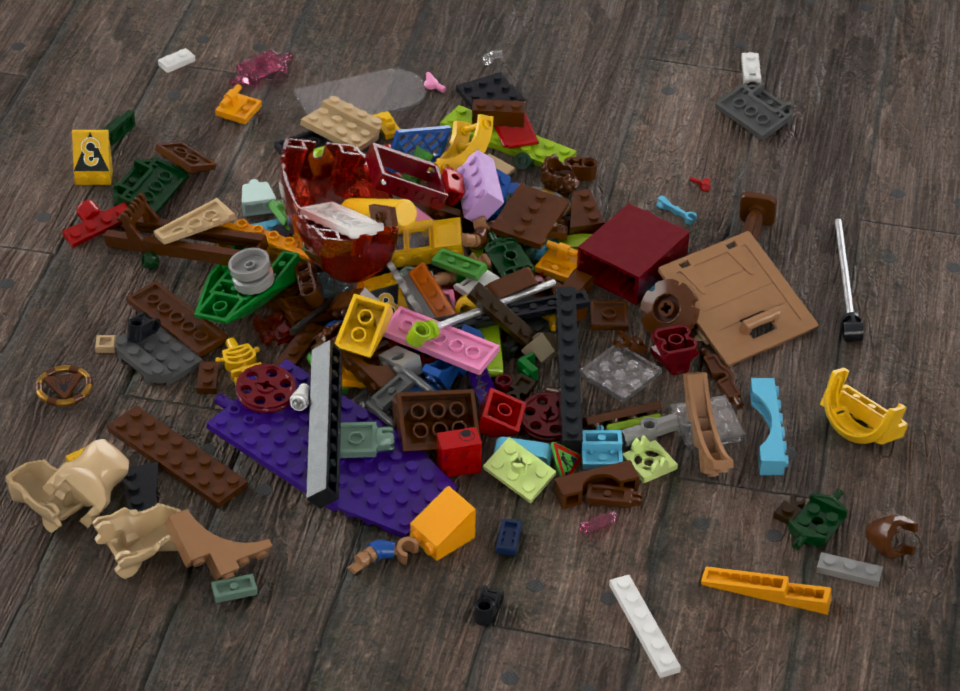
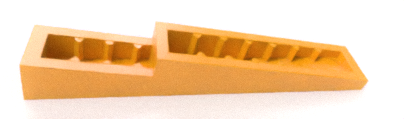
(769, 588)

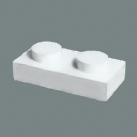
(176, 60)

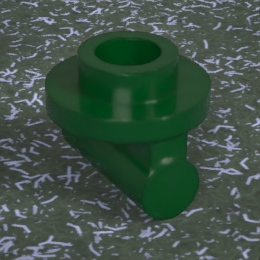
(523, 161)

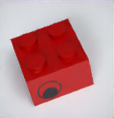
(459, 452)

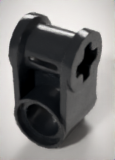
(142, 327)
(487, 605)

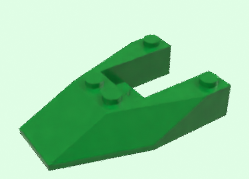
(225, 304)

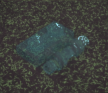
(331, 286)

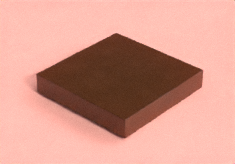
(609, 315)

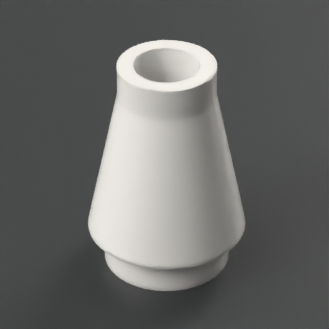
(300, 398)

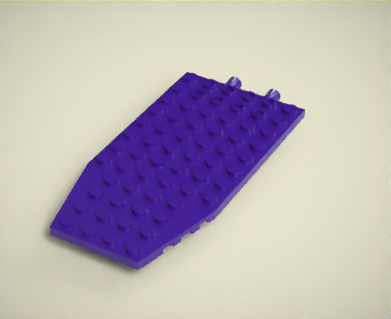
(377, 489)

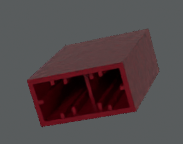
(630, 250)

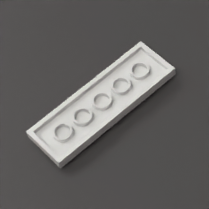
(342, 219)

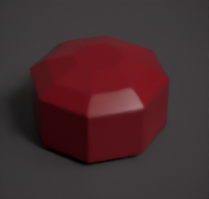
(503, 382)

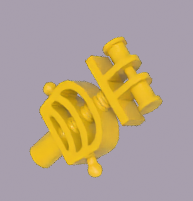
(238, 357)

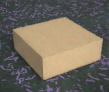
(105, 344)

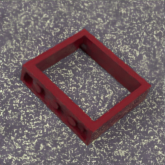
(431, 196)

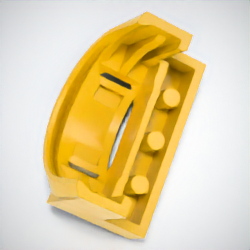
(882, 423)

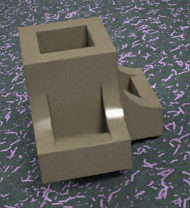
(542, 346)

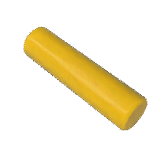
(405, 209)

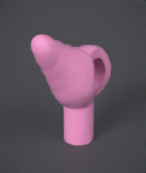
(432, 83)

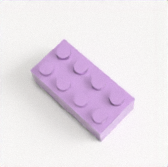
(481, 187)

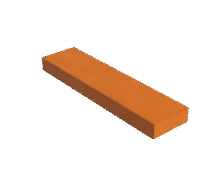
(431, 291)

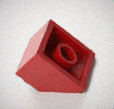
(500, 414)

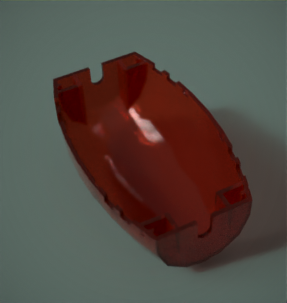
(332, 178)

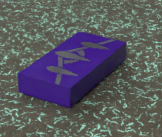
(481, 384)

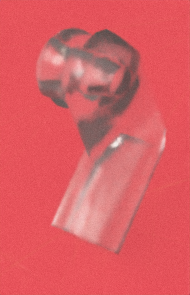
(489, 56)

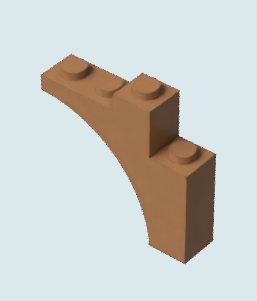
(200, 546)

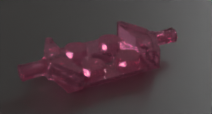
(259, 67)

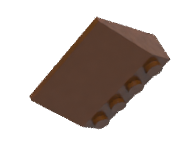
(426, 413)

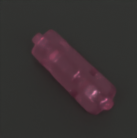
(598, 522)

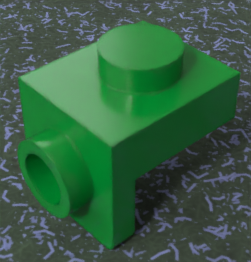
(527, 366)

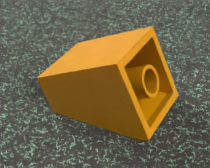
(444, 524)

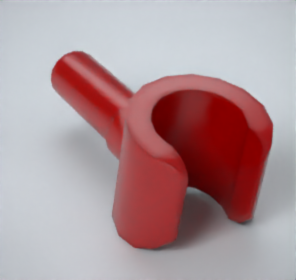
(704, 184)

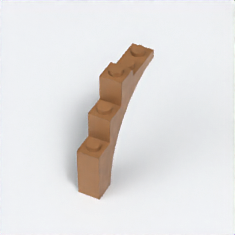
(699, 411)

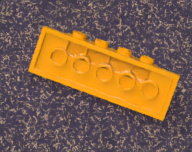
(275, 241)

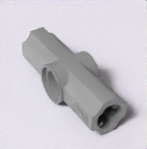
(650, 428)

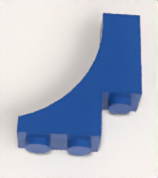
(442, 373)

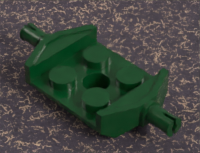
(500, 249)
(820, 509)

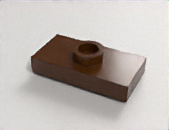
(383, 214)

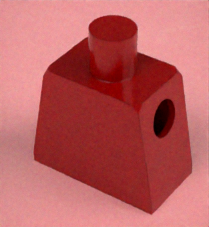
(454, 185)

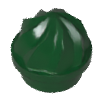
(149, 260)

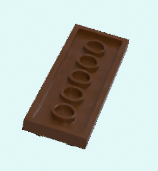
(177, 318)

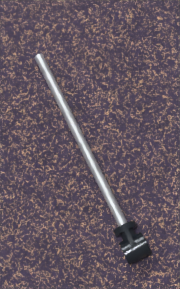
(852, 326)

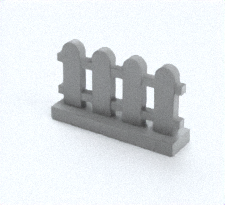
(411, 293)

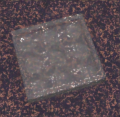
(620, 372)
(725, 420)

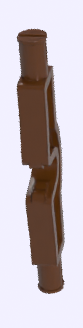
(726, 384)

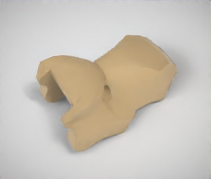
(92, 476)
(26, 487)
(135, 536)

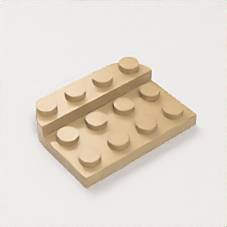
(343, 123)

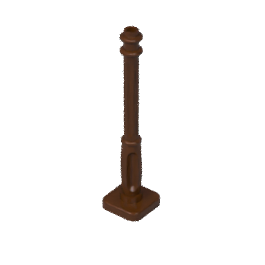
(757, 210)

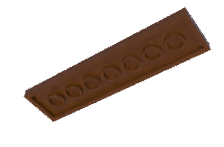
(177, 456)

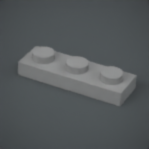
(849, 569)

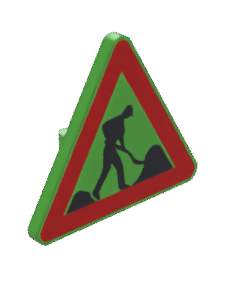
(565, 459)

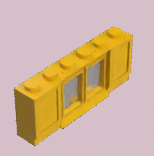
(424, 239)

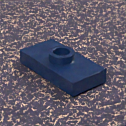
(508, 537)

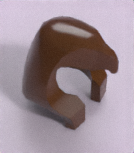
(883, 529)

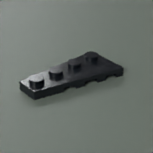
(141, 486)

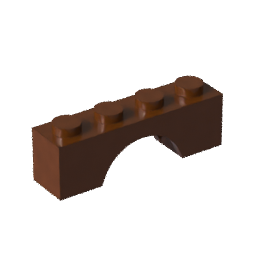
(370, 375)
(571, 488)

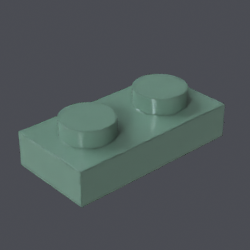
(234, 588)

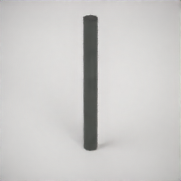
(310, 317)

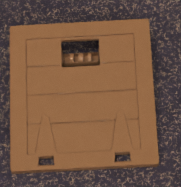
(735, 287)

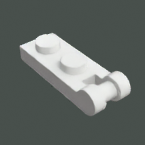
(751, 68)

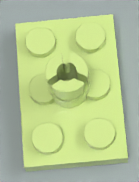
(519, 470)

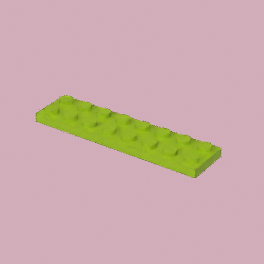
(537, 152)

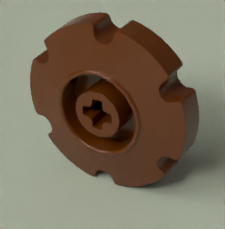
(669, 306)

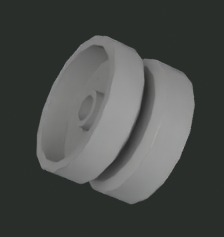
(251, 271)

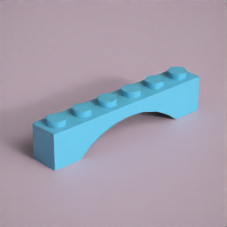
(772, 452)

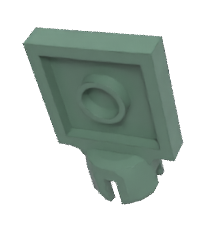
(364, 439)

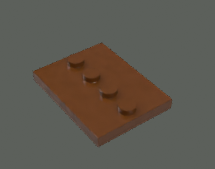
(530, 216)

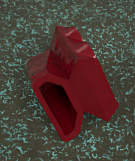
(674, 348)

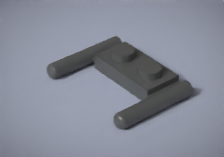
(382, 400)

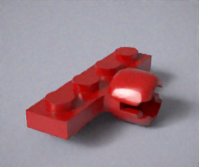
(93, 222)

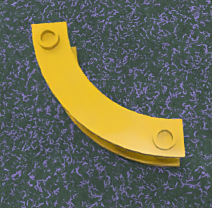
(460, 147)

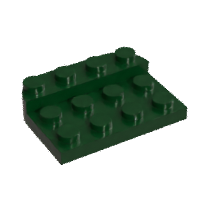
(152, 178)

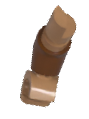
(480, 236)

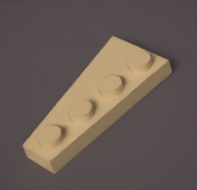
(201, 219)

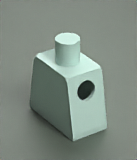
(256, 198)

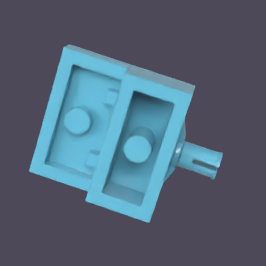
(601, 448)

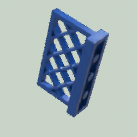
(422, 132)

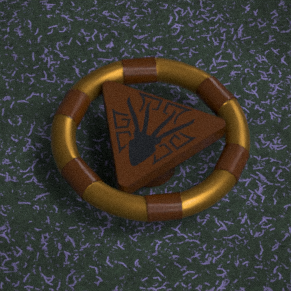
(63, 385)

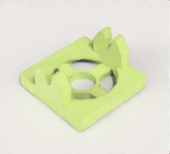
(657, 469)

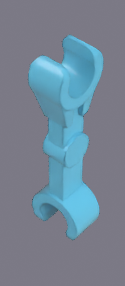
(665, 204)

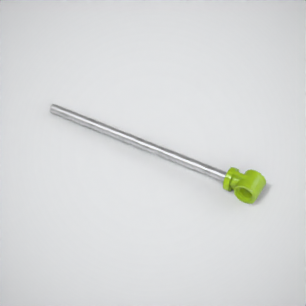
(428, 330)

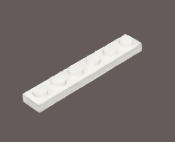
(645, 626)

